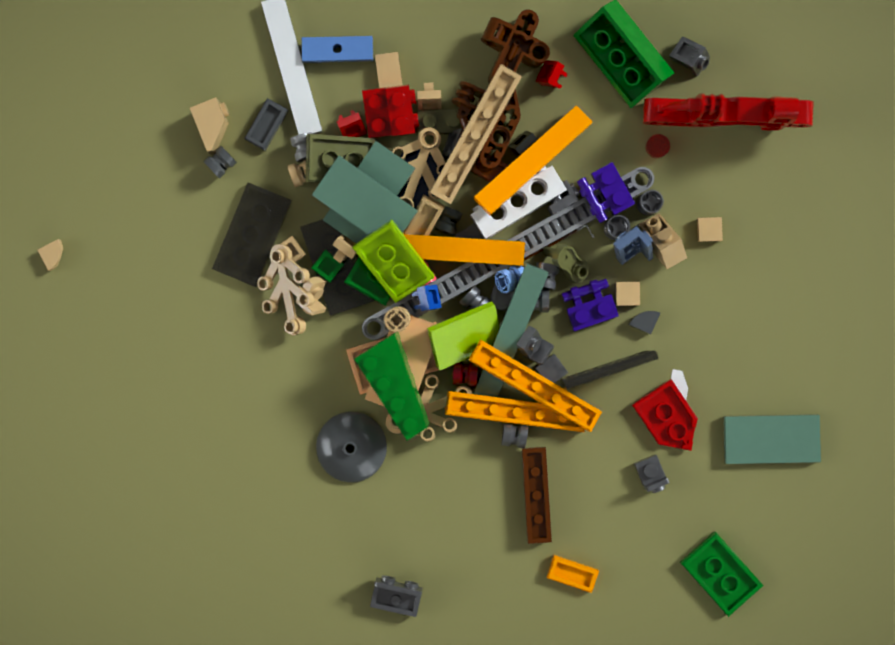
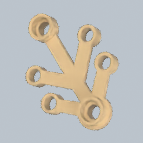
(421, 162)
(282, 262)
(430, 408)

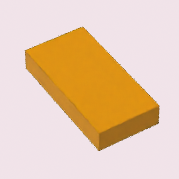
(572, 573)

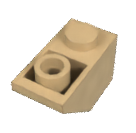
(666, 242)

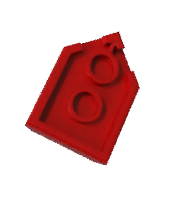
(668, 416)

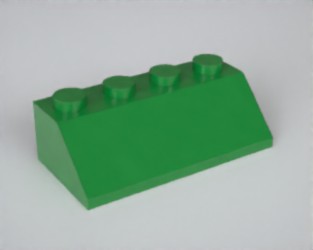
(623, 53)

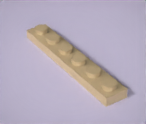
(475, 134)

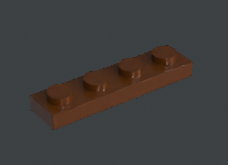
(536, 495)

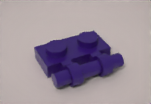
(611, 188)
(593, 311)

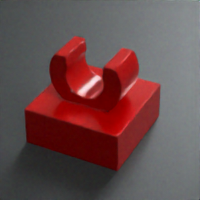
(550, 74)
(352, 125)

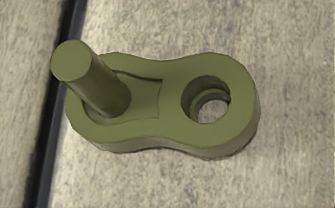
(568, 261)

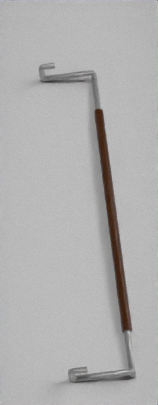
(559, 240)

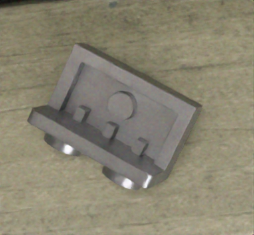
(396, 596)

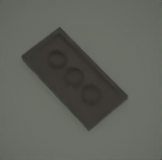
(252, 234)
(336, 294)
(608, 368)

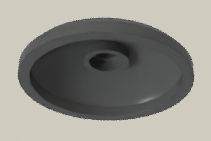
(359, 431)

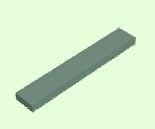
(514, 323)

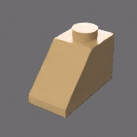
(211, 122)

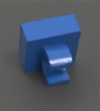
(428, 298)

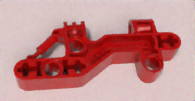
(715, 111)

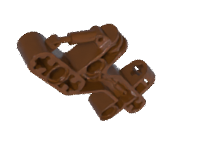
(514, 48)

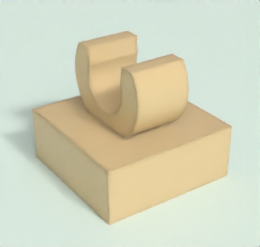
(429, 98)
(345, 248)

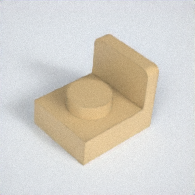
(315, 286)

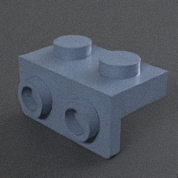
(631, 243)

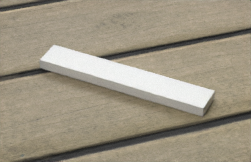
(291, 66)

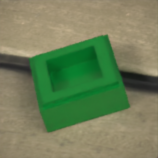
(327, 266)

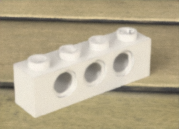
(552, 188)

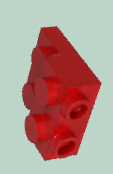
(390, 111)

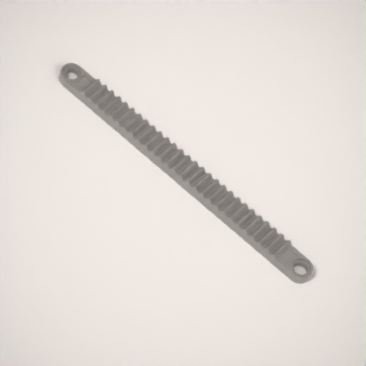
(535, 239)

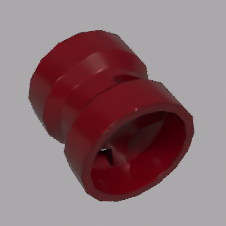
(470, 374)

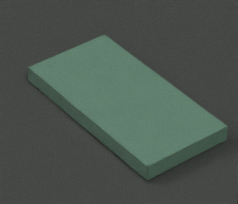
(385, 169)
(362, 198)
(772, 439)

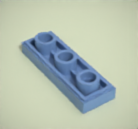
(322, 49)

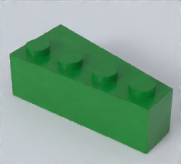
(395, 385)

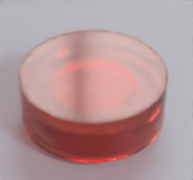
(657, 146)

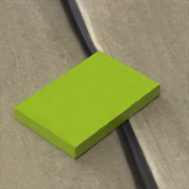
(393, 261)
(458, 336)

